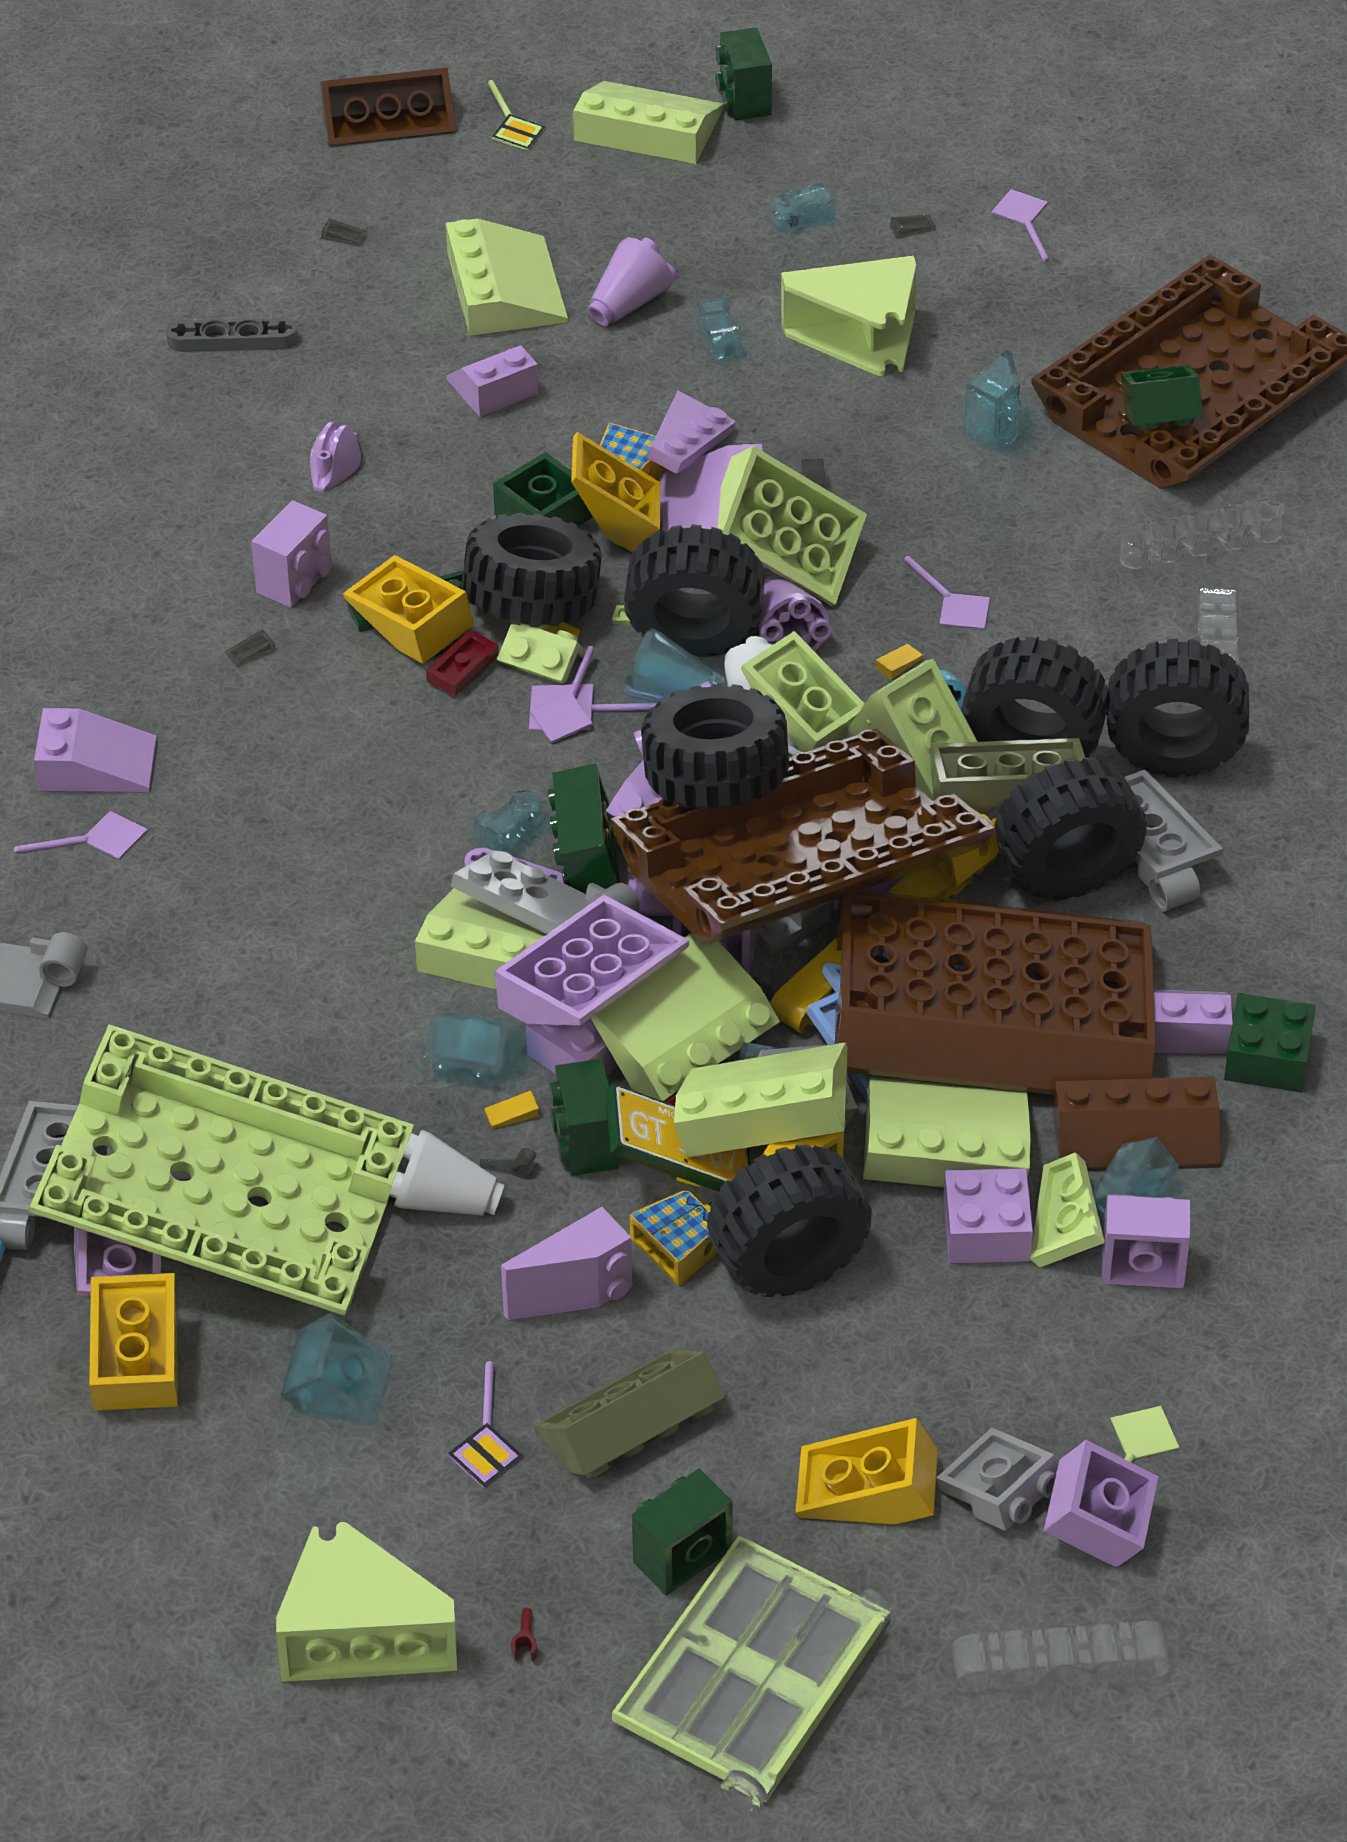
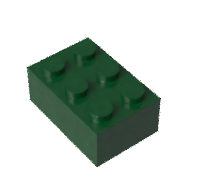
(583, 829)

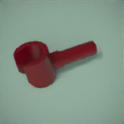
(525, 1636)

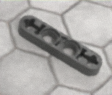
(232, 331)

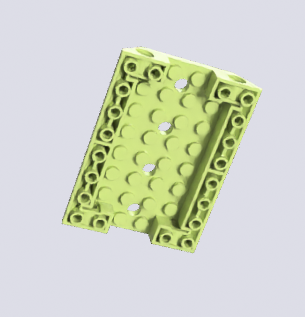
(236, 1141)

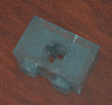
(1136, 1170)

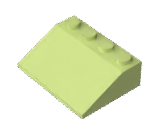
(645, 121)
(503, 277)
(789, 522)
(470, 940)
(683, 1018)
(762, 1100)
(934, 1127)

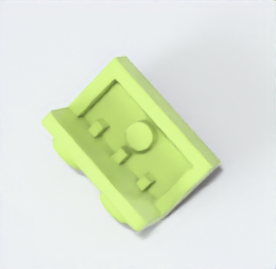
(540, 651)

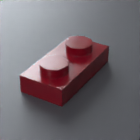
(462, 662)

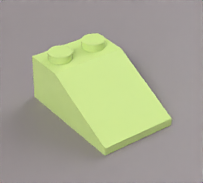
(807, 690)

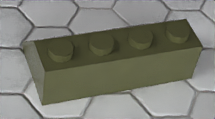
(988, 771)
(631, 1411)

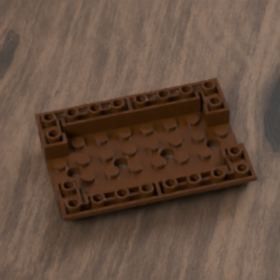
(1199, 320)
(828, 830)
(993, 1019)

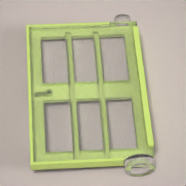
(752, 1669)

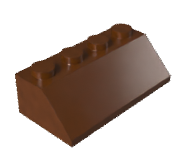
(387, 106)
(1104, 1114)

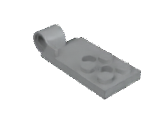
(1170, 845)
(529, 893)
(30, 977)
(26, 1166)

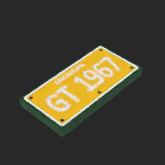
(646, 1133)

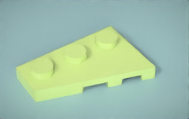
(1065, 1212)

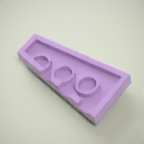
(688, 432)

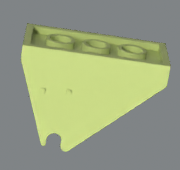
(853, 311)
(913, 715)
(361, 1614)

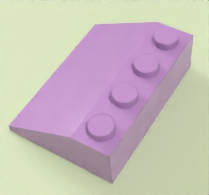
(695, 491)
(584, 964)

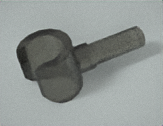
(520, 1167)

